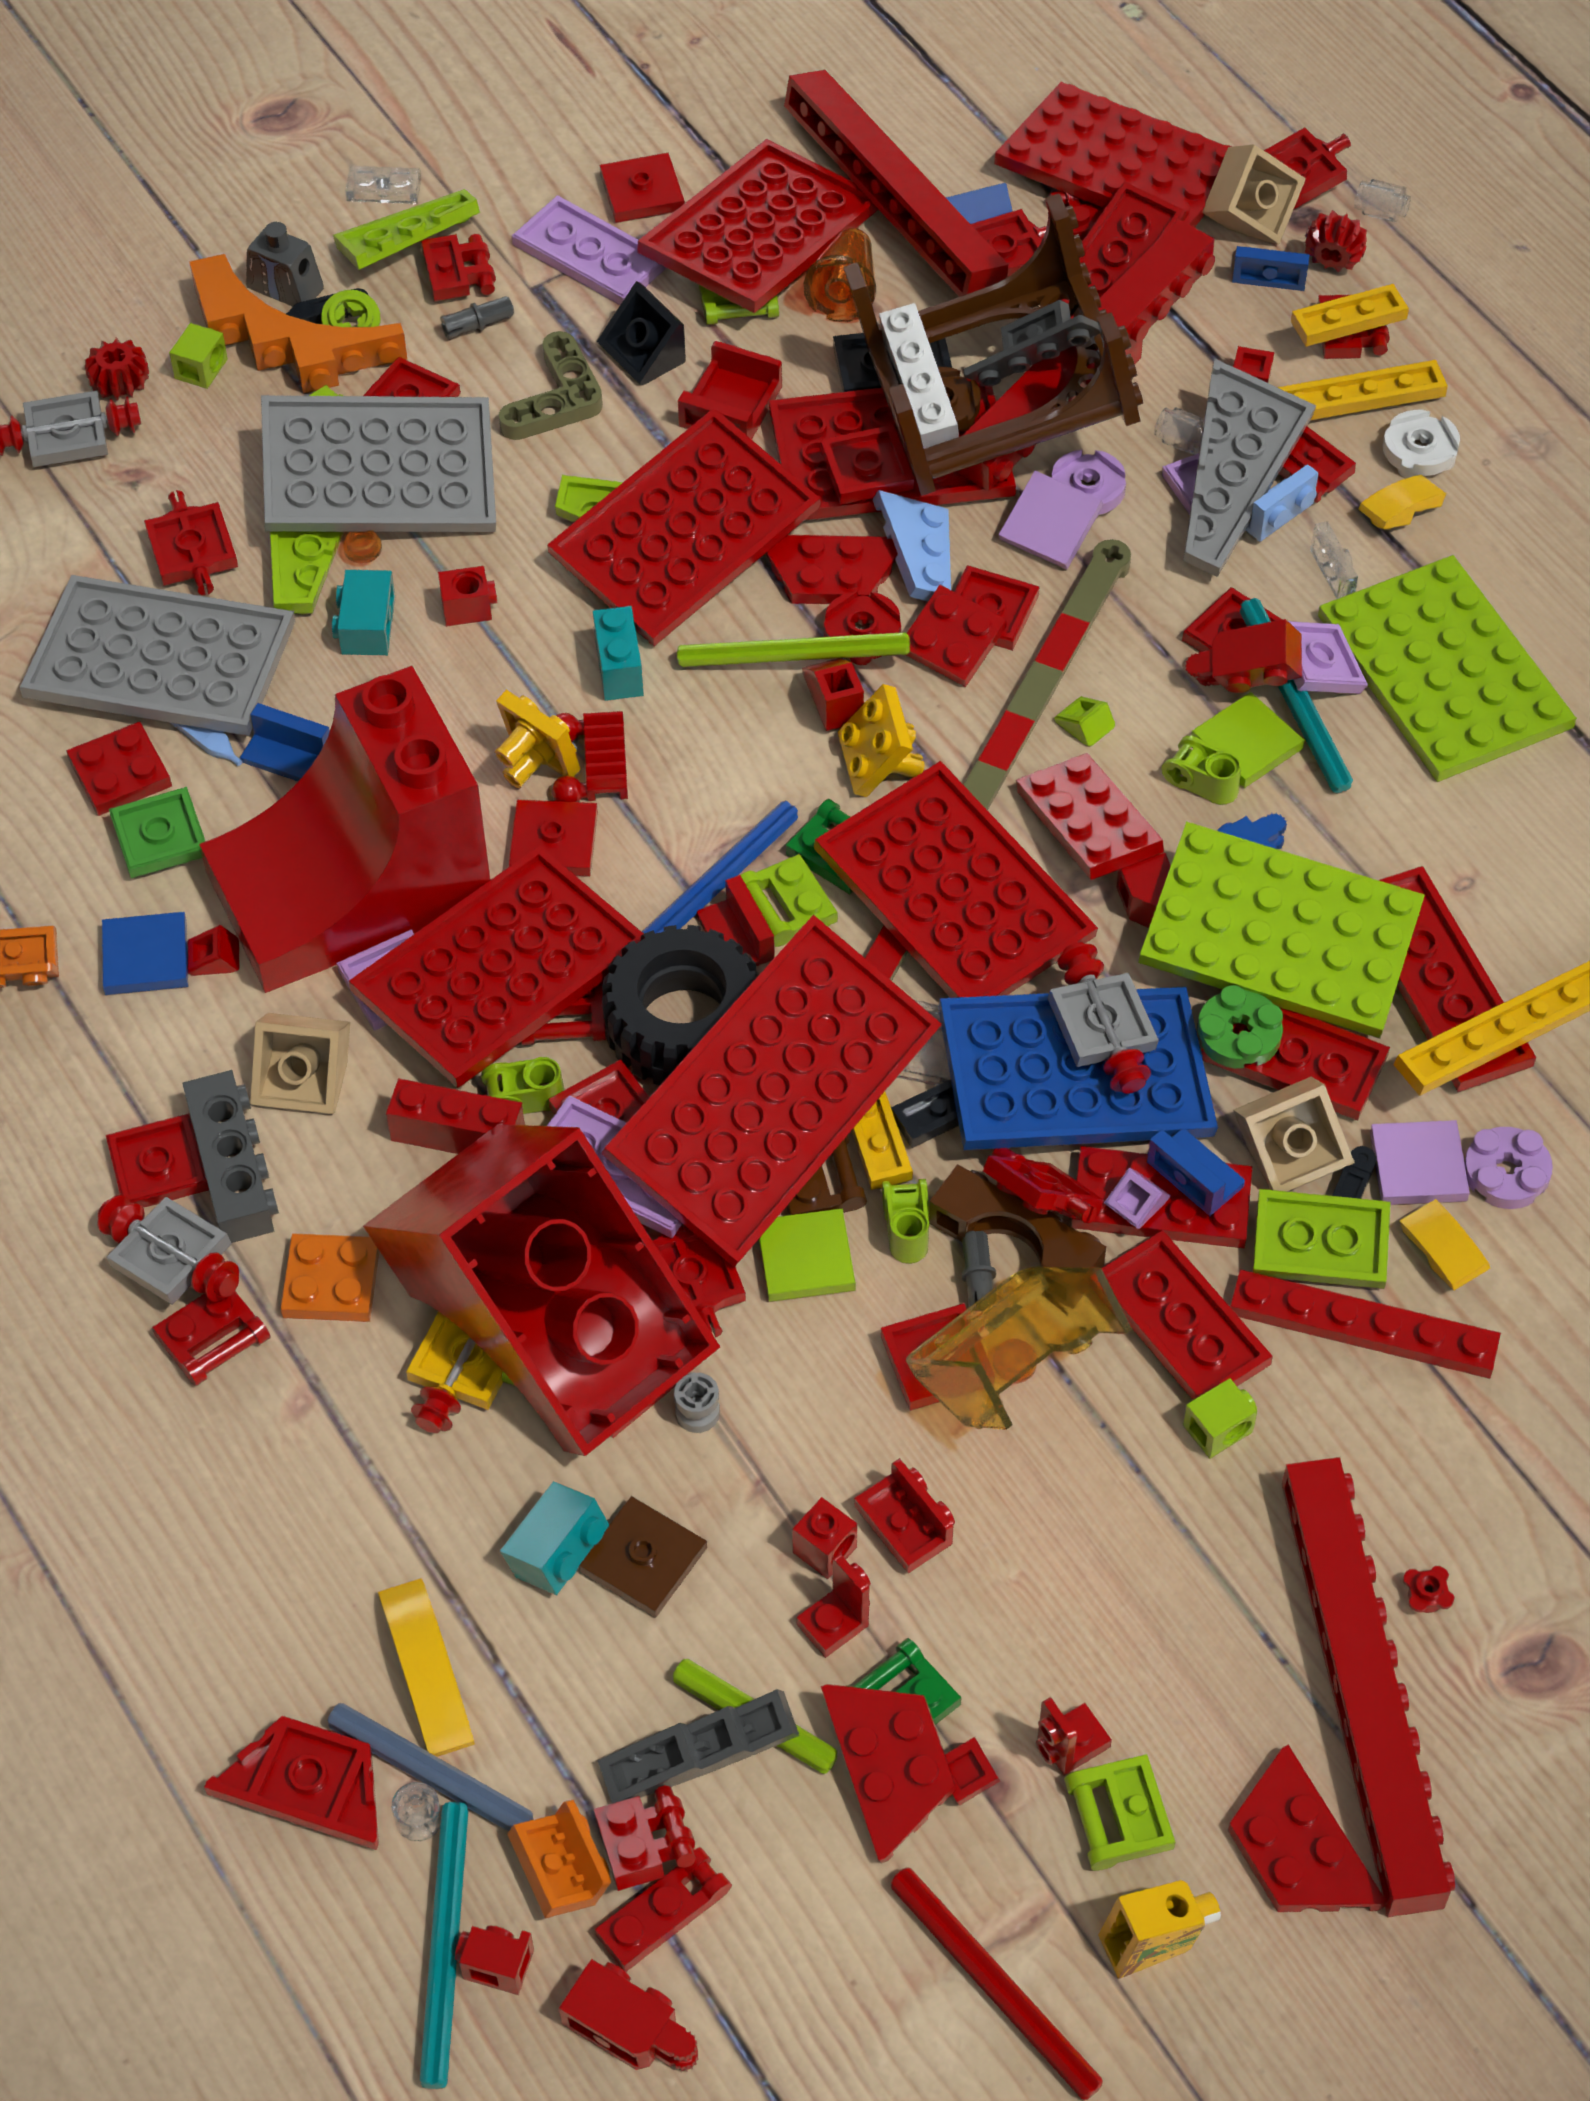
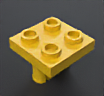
(533, 741)
(879, 742)

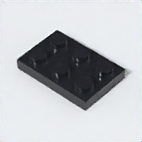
(856, 366)

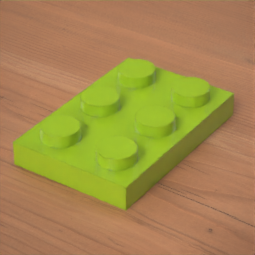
(1322, 1238)

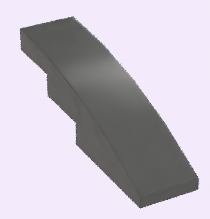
(699, 1747)

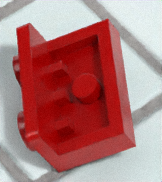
(907, 1516)

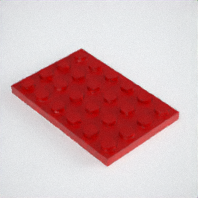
(1095, 145)
(757, 225)
(805, 420)
(684, 525)
(954, 887)
(496, 965)

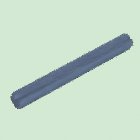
(428, 1768)

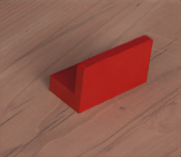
(741, 921)

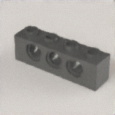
(213, 1100)

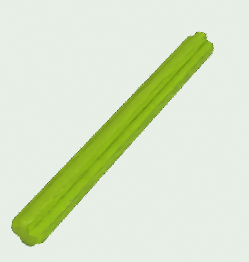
(793, 649)

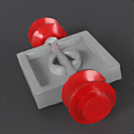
(67, 427)
(1103, 1018)
(168, 1249)

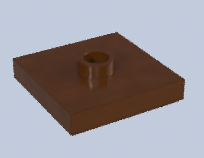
(643, 1556)

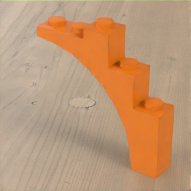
(279, 339)

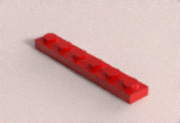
(1365, 1324)

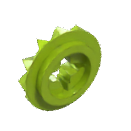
(356, 303)

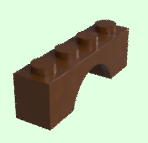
(975, 1204)

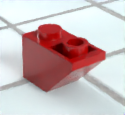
(834, 691)
(1142, 886)

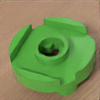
(1242, 1007)

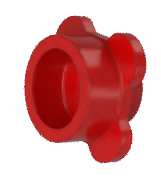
(1425, 1601)

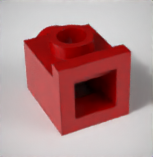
(495, 1957)

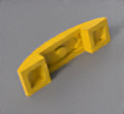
(426, 1668)

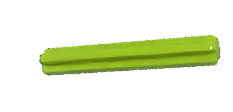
(722, 1694)

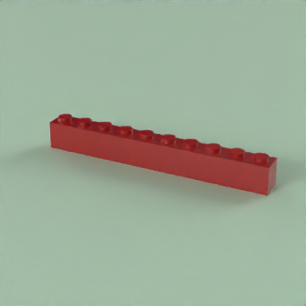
(893, 183)
(1135, 301)
(1366, 1689)

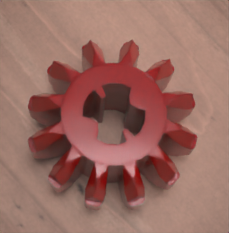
(1335, 241)
(116, 369)

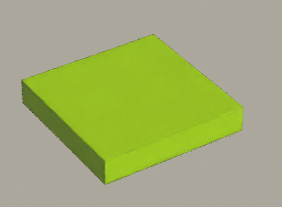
(1251, 734)
(807, 1256)

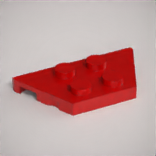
(825, 567)
(891, 1760)
(306, 1780)
(1299, 1844)

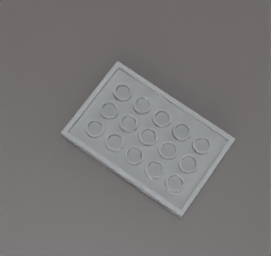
(377, 464)
(158, 654)

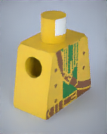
(1155, 1925)

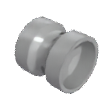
(697, 1413)

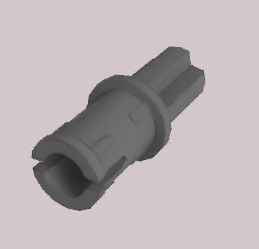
(476, 317)
(978, 1269)

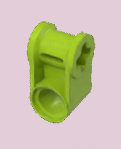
(1204, 771)
(521, 1082)
(907, 1213)

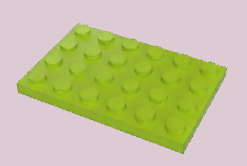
(1448, 668)
(1282, 929)

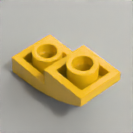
(1399, 501)
(1445, 1243)

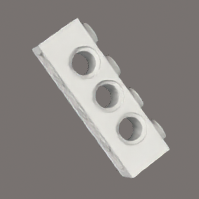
(919, 374)

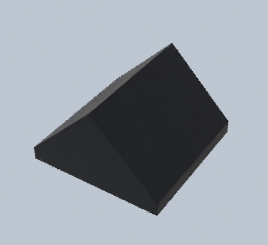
(644, 336)

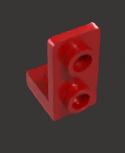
(841, 1612)
(1071, 1737)

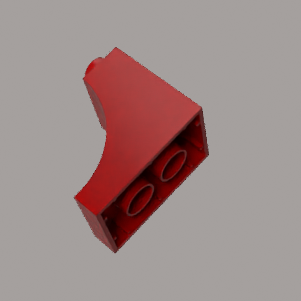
(361, 845)
(548, 1277)

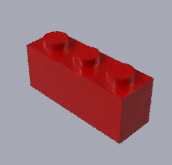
(445, 1116)

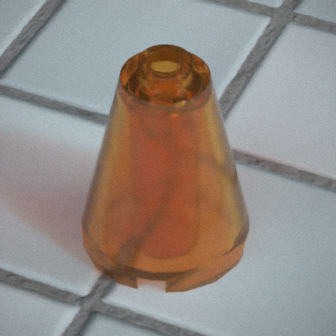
(826, 280)

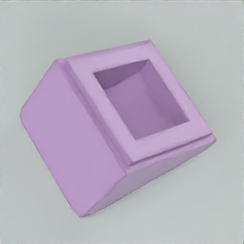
(1136, 1198)

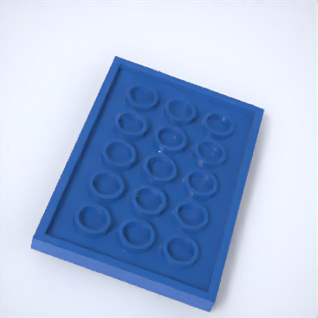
(1024, 1090)

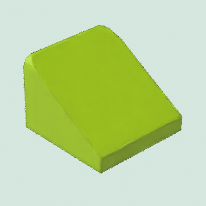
(1086, 720)

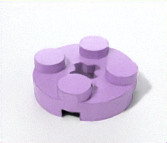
(1100, 467)
(1512, 1145)

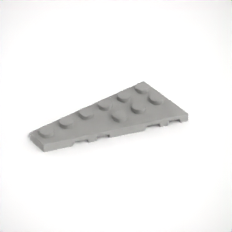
(1242, 450)

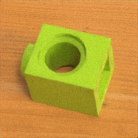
(198, 355)
(1220, 1417)

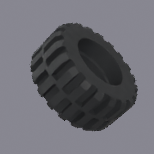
(663, 965)

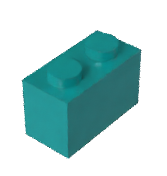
(365, 612)
(618, 653)
(555, 1538)

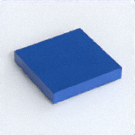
(145, 953)

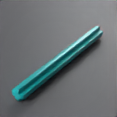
(1306, 715)
(443, 1946)

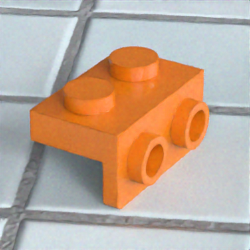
(28, 955)
(561, 1861)

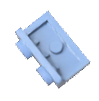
(1283, 503)

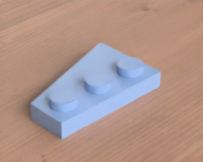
(921, 542)

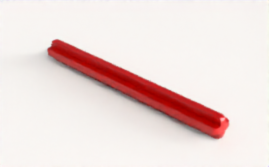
(997, 1984)

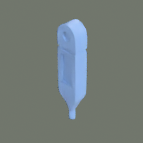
(211, 741)

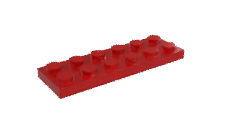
(1447, 981)

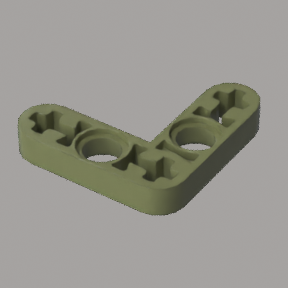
(565, 397)

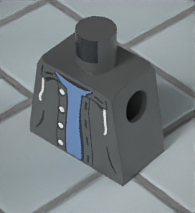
(282, 266)

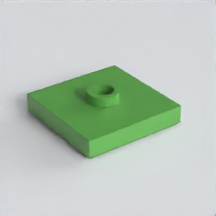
(158, 832)

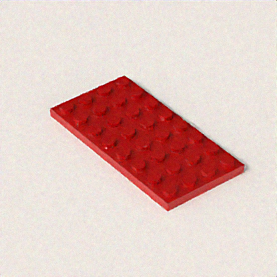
(771, 1090)

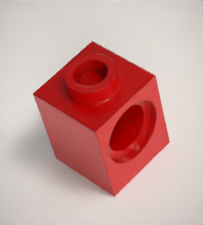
(466, 595)
(824, 1536)

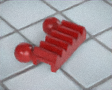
(603, 756)

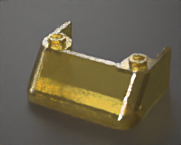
(1012, 1333)

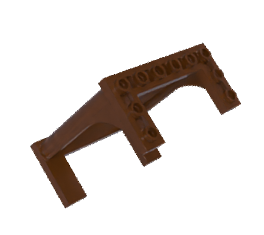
(1045, 278)

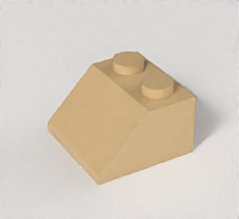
(1254, 194)
(299, 1062)
(1294, 1135)

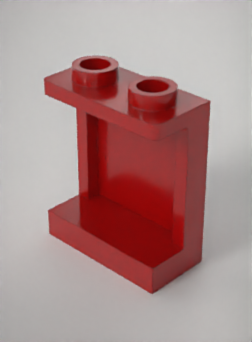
(735, 385)

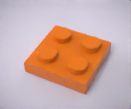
(330, 1278)

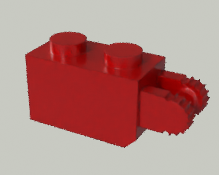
(1250, 657)
(627, 2019)

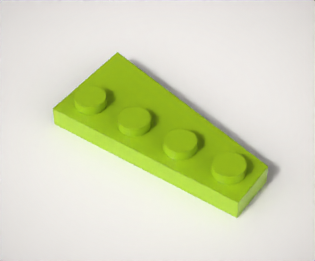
(392, 233)

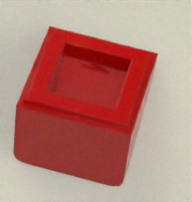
(213, 952)

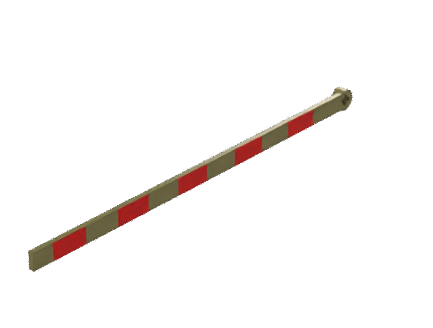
(1029, 702)

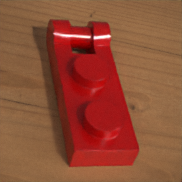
(661, 1911)

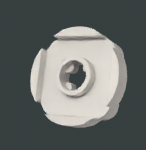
(1414, 459)

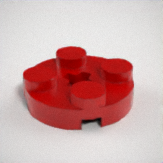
(851, 608)

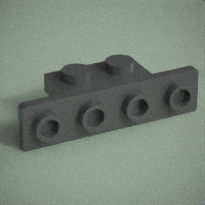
(1031, 340)

